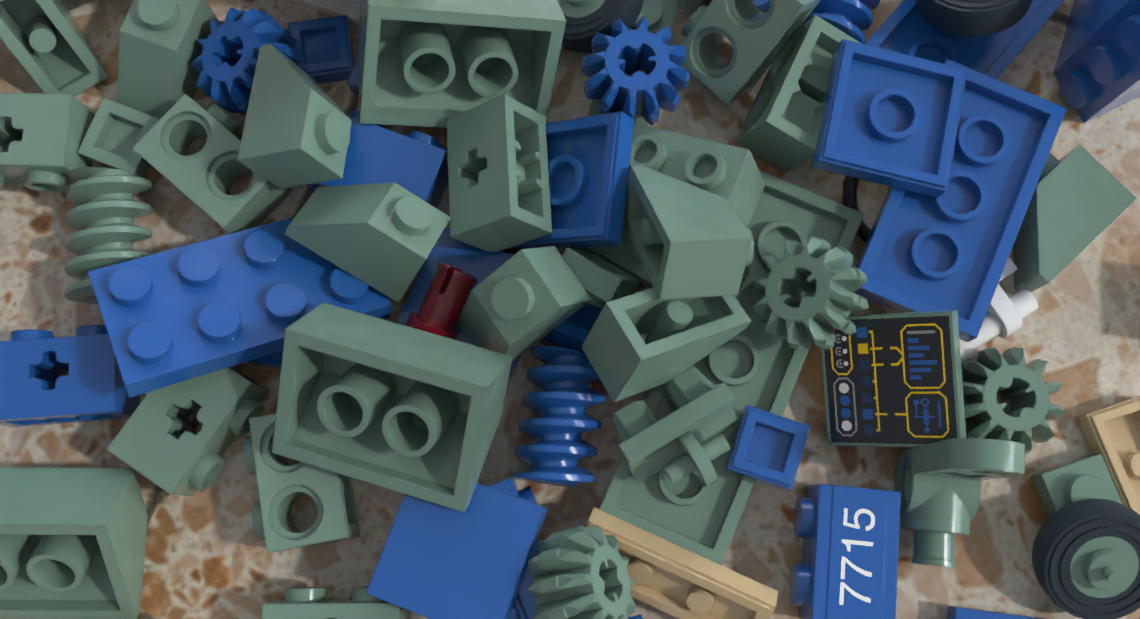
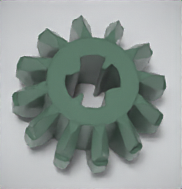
(810, 270)
(1021, 384)
(580, 576)

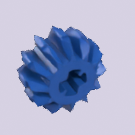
(629, 52)
(232, 55)

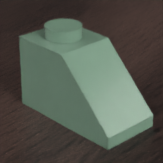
(50, 45)
(158, 52)
(292, 125)
(1066, 213)
(370, 232)
(685, 236)
(522, 302)
(651, 340)

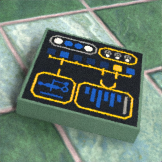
(895, 380)

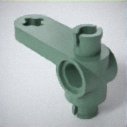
(944, 490)

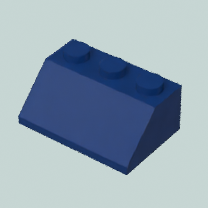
(1100, 56)

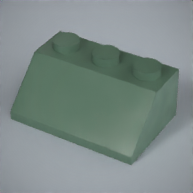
(451, 55)
(389, 404)
(71, 543)

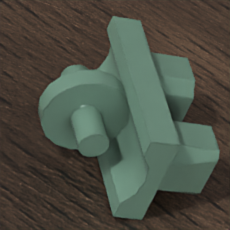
(682, 440)

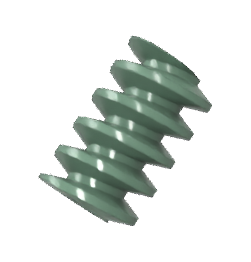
(103, 224)

